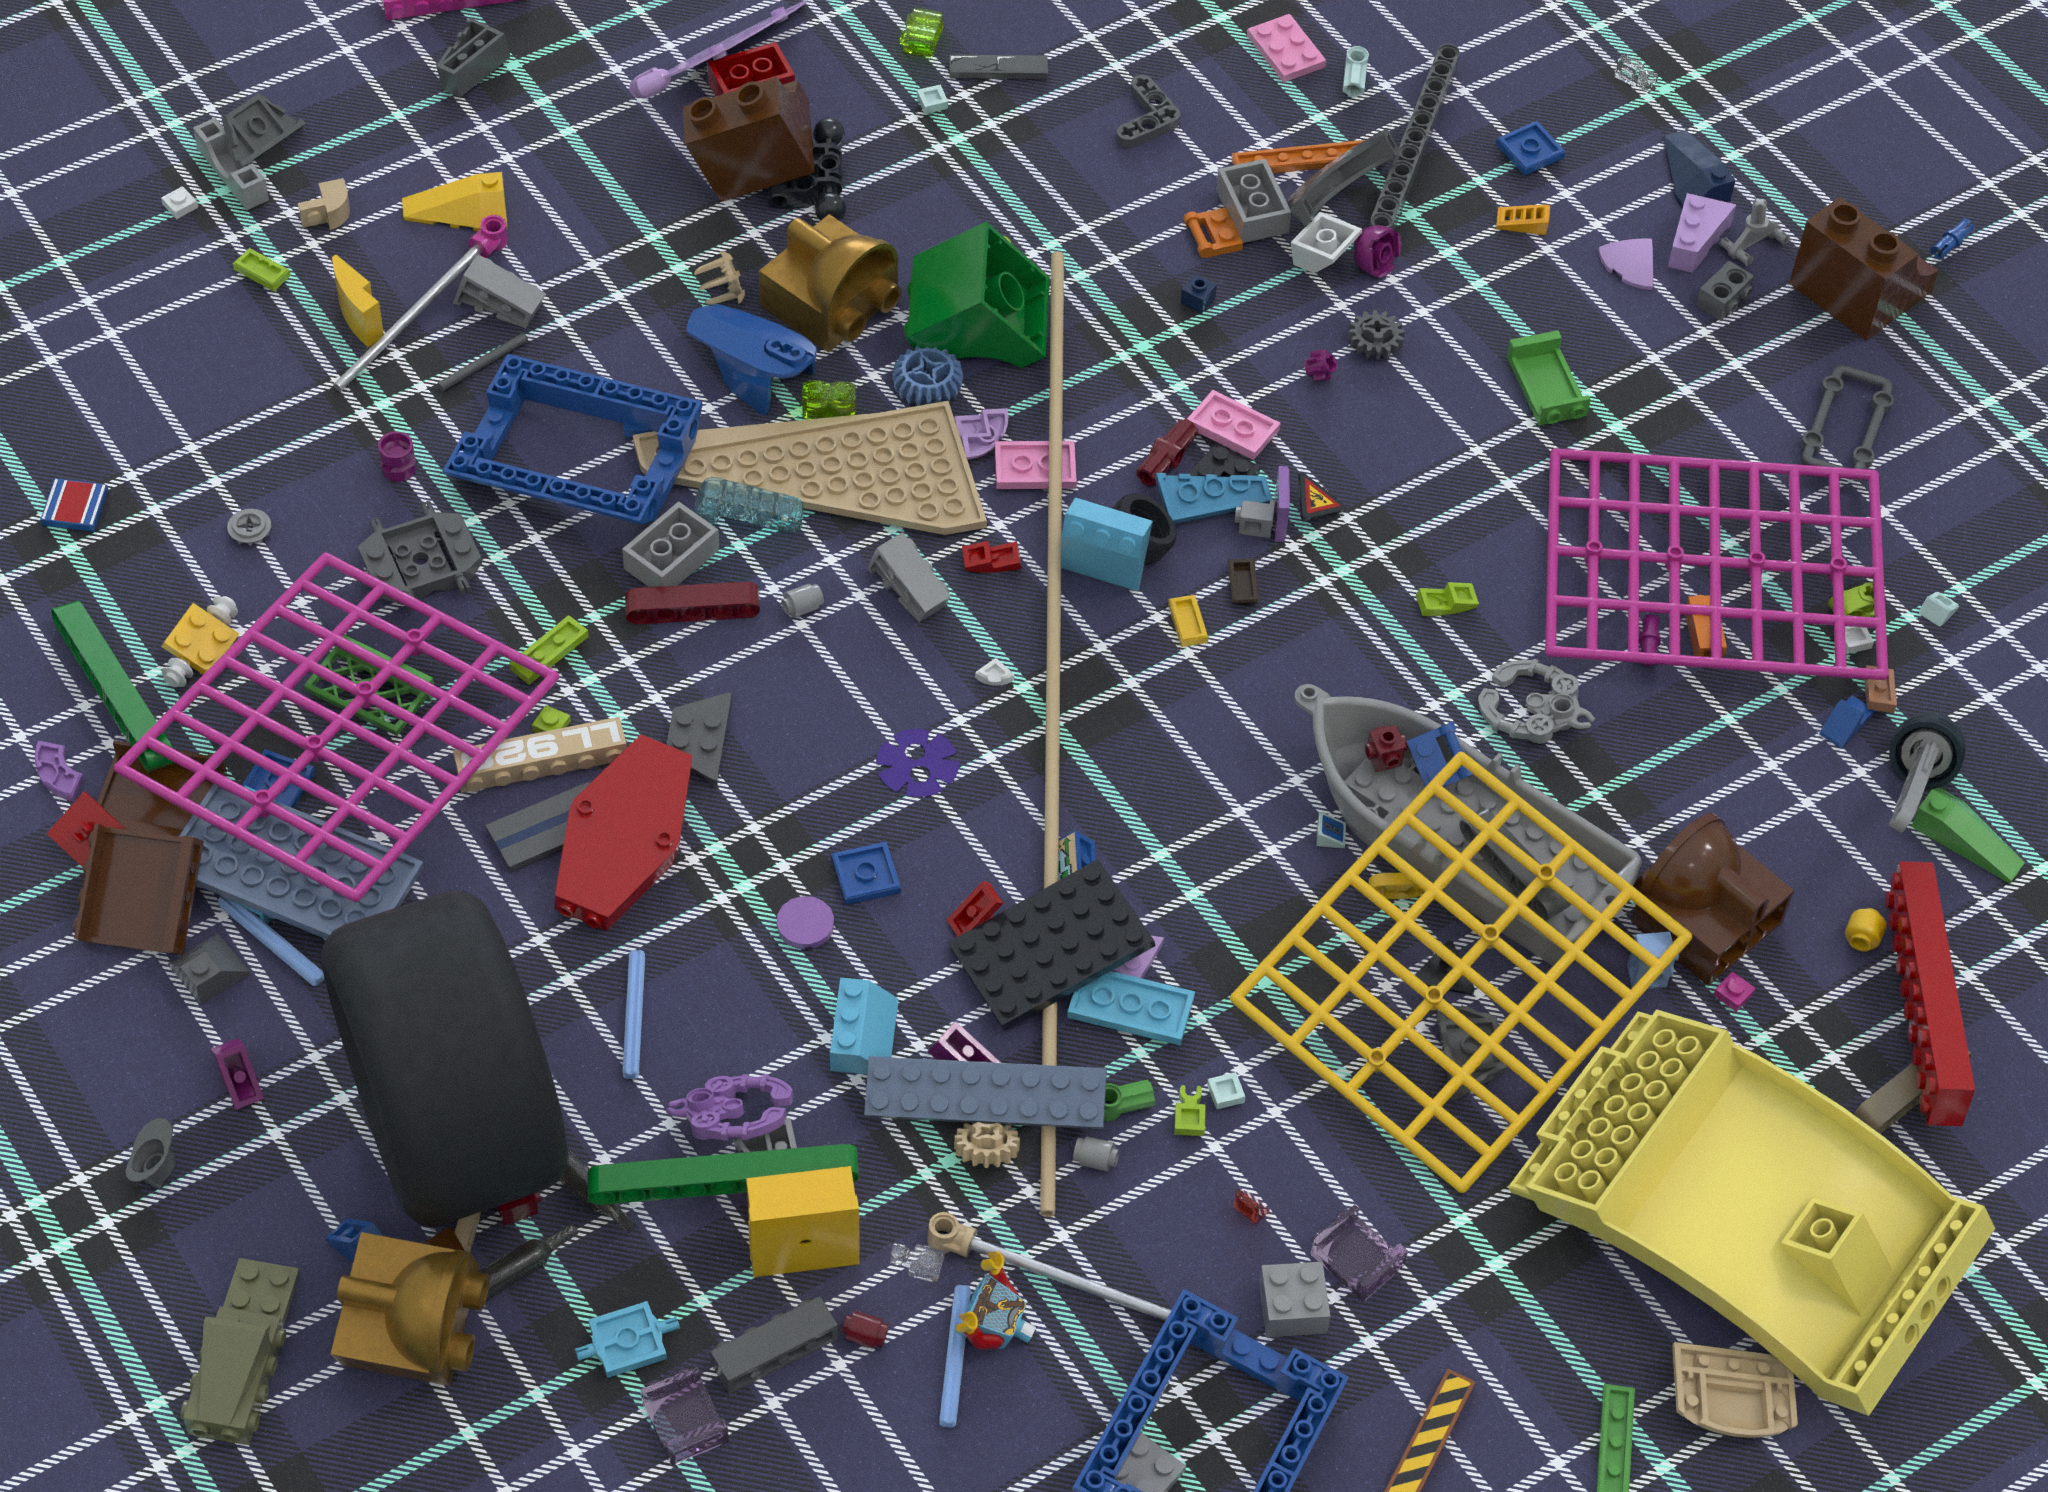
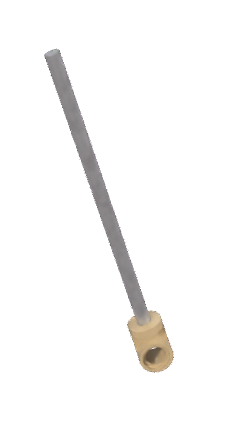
(962, 1240)

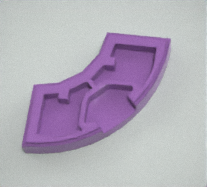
(55, 772)

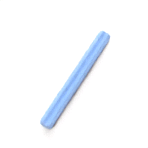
(273, 941)
(633, 1019)
(954, 1360)

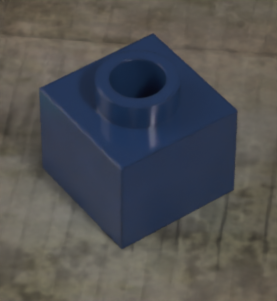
(1198, 293)

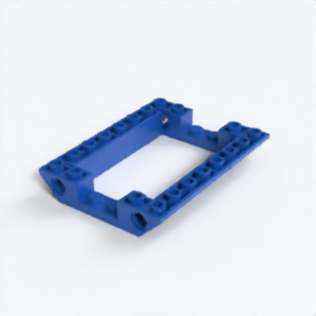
(526, 379)
(1213, 1331)

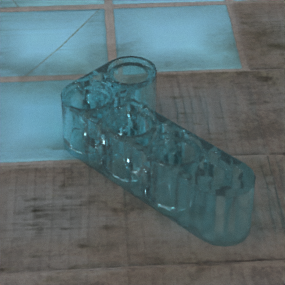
(748, 504)

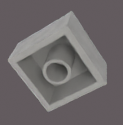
(1294, 1299)

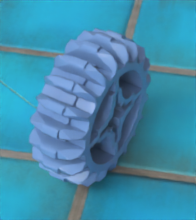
(927, 376)

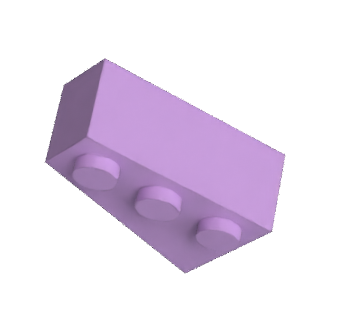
(1698, 230)

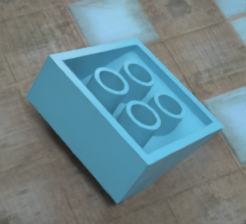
(1104, 543)

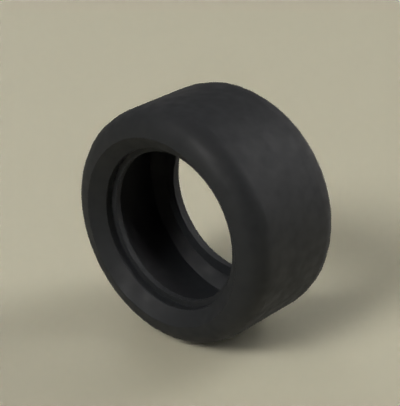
(445, 1057)

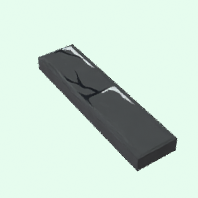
(999, 66)

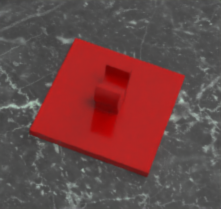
(77, 823)

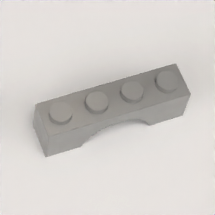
(246, 183)

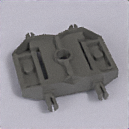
(418, 541)

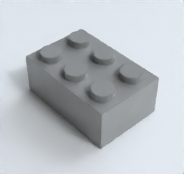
(1253, 200)
(671, 548)

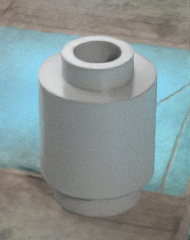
(802, 600)
(1096, 1153)

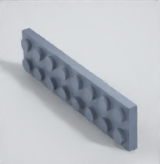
(985, 1092)

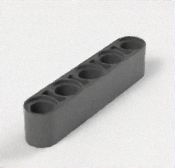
(1546, 902)

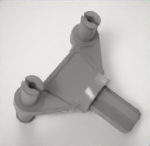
(1756, 229)

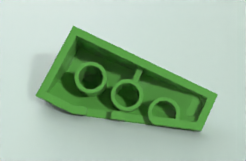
(1964, 832)

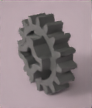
(1376, 334)

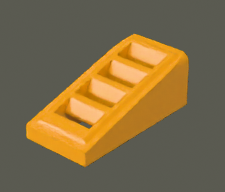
(1533, 219)

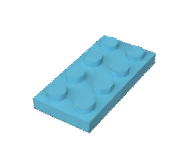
(1134, 1006)

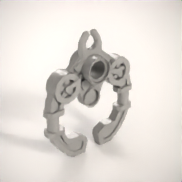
(1550, 711)

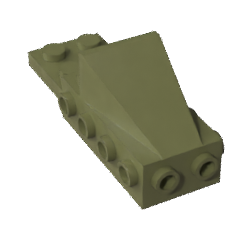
(240, 1353)

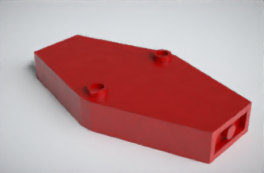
(623, 832)

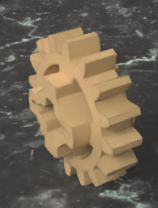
(986, 1143)

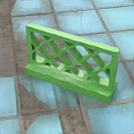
(360, 665)

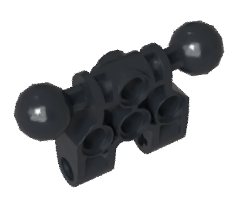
(824, 184)

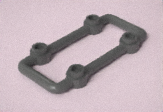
(1831, 389)

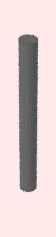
(482, 362)

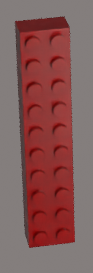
(1929, 994)

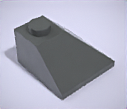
(209, 969)

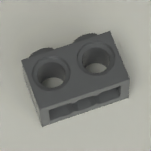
(1725, 291)

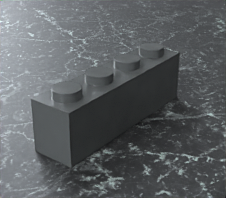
(774, 1344)

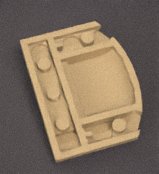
(1734, 1391)

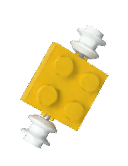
(199, 640)

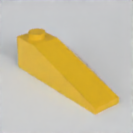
(458, 202)

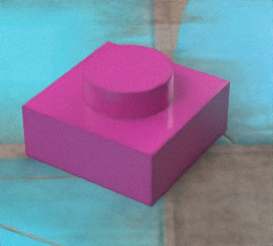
(1734, 991)

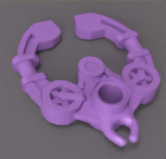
(717, 1102)

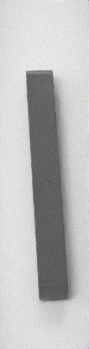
(1416, 137)

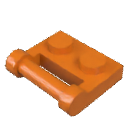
(1220, 230)

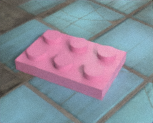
(1286, 48)
(1234, 424)
(1027, 465)

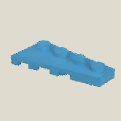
(1207, 496)

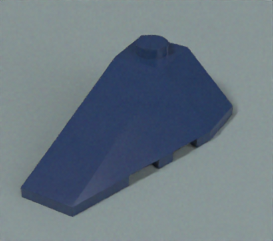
(1696, 169)

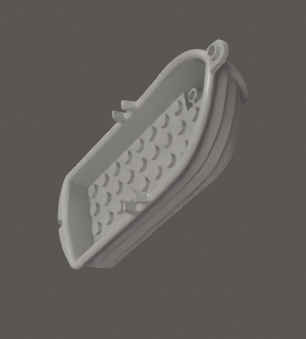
(1375, 799)

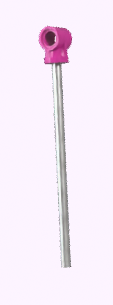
(488, 239)

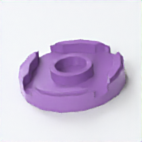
(805, 922)

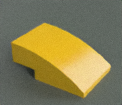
(357, 303)

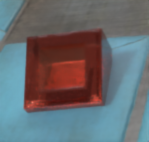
(1250, 1206)

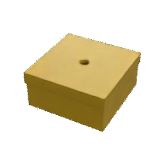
(803, 1221)

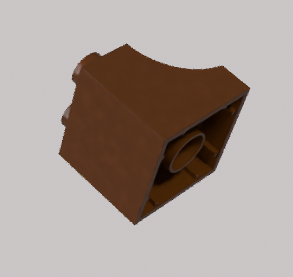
(750, 137)
(1858, 269)

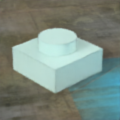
(932, 99)
(1226, 1090)

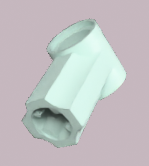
(1355, 71)

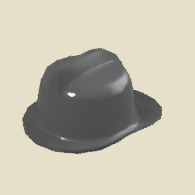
(151, 1154)

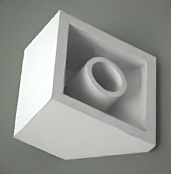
(1322, 242)

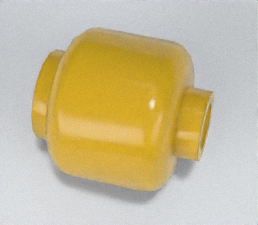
(1865, 929)

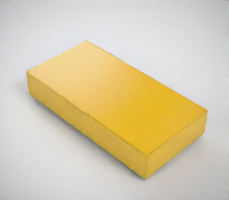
(1188, 620)

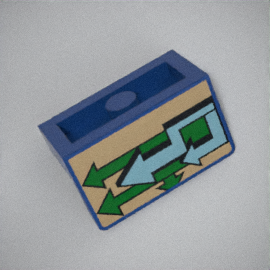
(1074, 853)

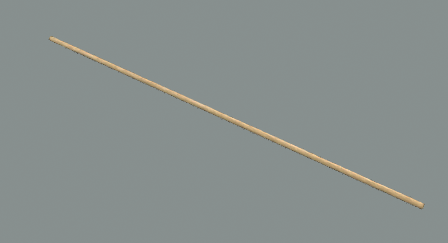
(1051, 837)

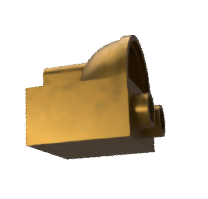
(830, 281)
(408, 1309)

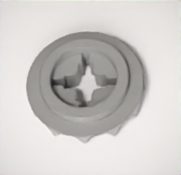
(240, 521)

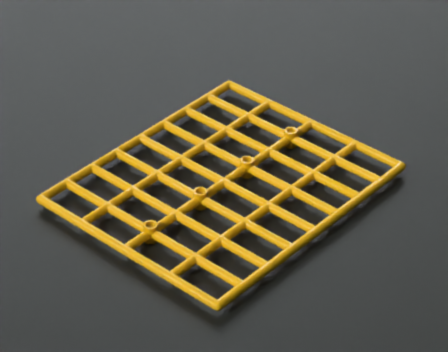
(1461, 967)

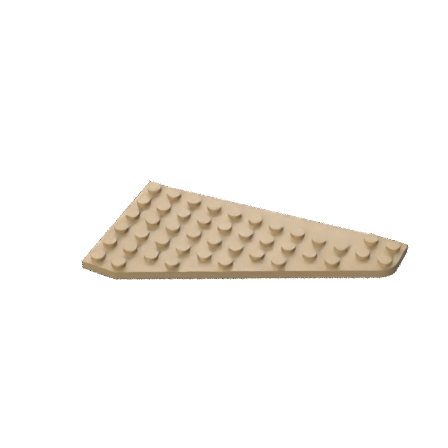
(871, 467)

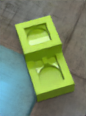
(1446, 601)

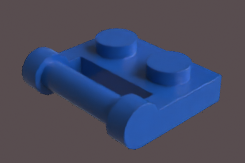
(1429, 757)

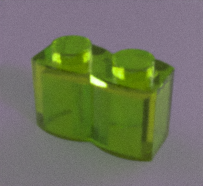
(922, 31)
(828, 400)

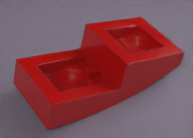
(987, 559)

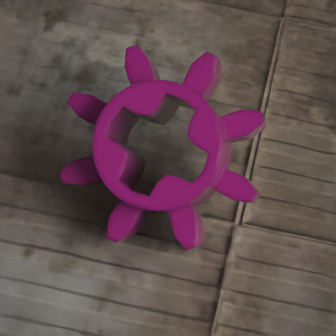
(1320, 365)

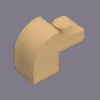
(330, 208)

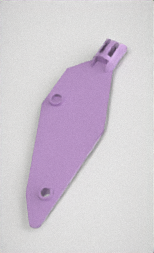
(656, 80)

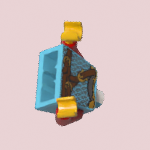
(994, 1310)

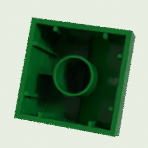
(979, 299)

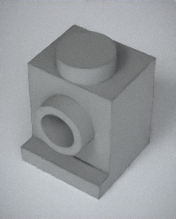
(1255, 518)

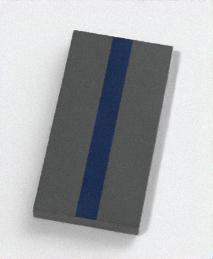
(533, 830)

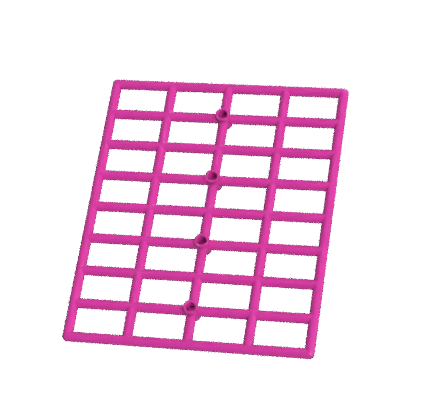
(1754, 564)
(314, 744)

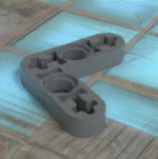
(1163, 116)

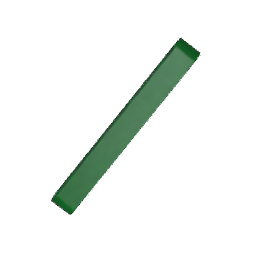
(108, 679)
(708, 1174)

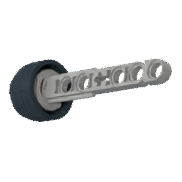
(1929, 748)

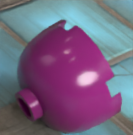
(1376, 250)

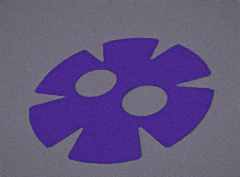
(902, 765)

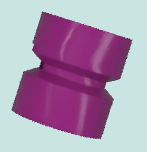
(397, 456)

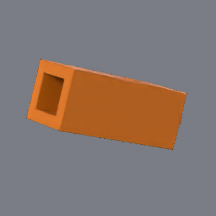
(1700, 629)

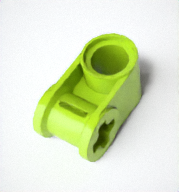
(1858, 601)

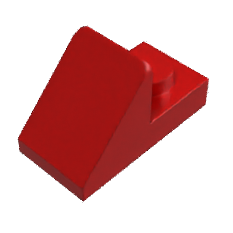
(975, 909)

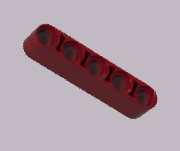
(692, 603)

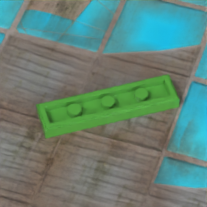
(1615, 1439)

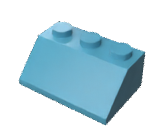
(862, 1025)

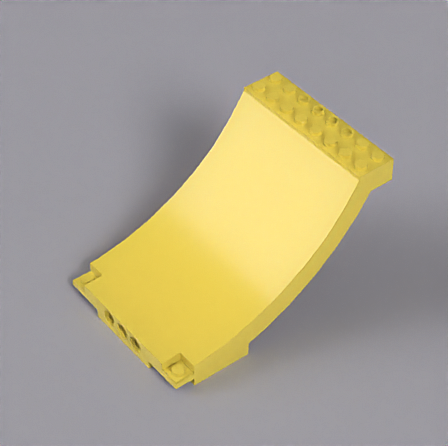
(1757, 1201)

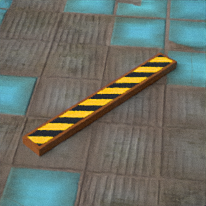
(1431, 1433)

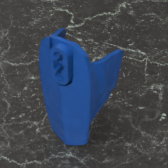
(751, 351)

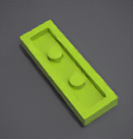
(552, 647)

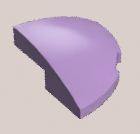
(1630, 260)
(981, 431)

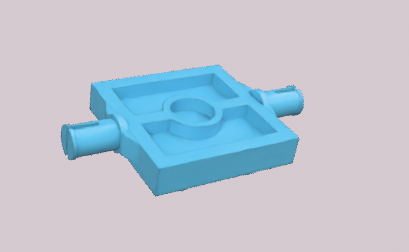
(627, 1339)

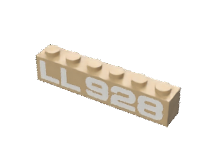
(546, 754)

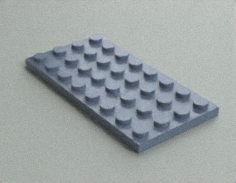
(281, 892)

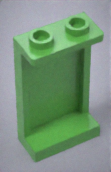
(1546, 378)

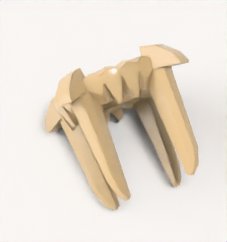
(730, 277)

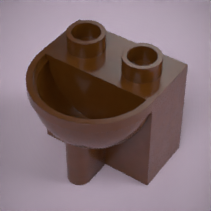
(1715, 894)

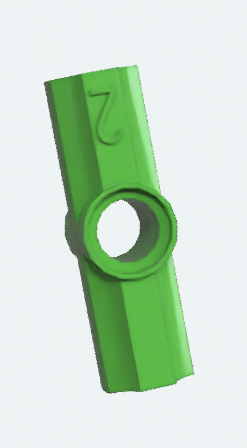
(1127, 1098)

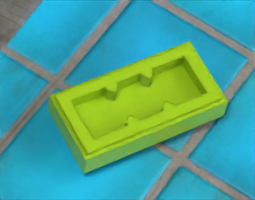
(261, 269)

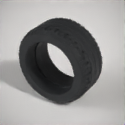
(1163, 529)

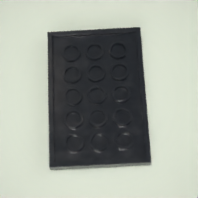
(1051, 944)

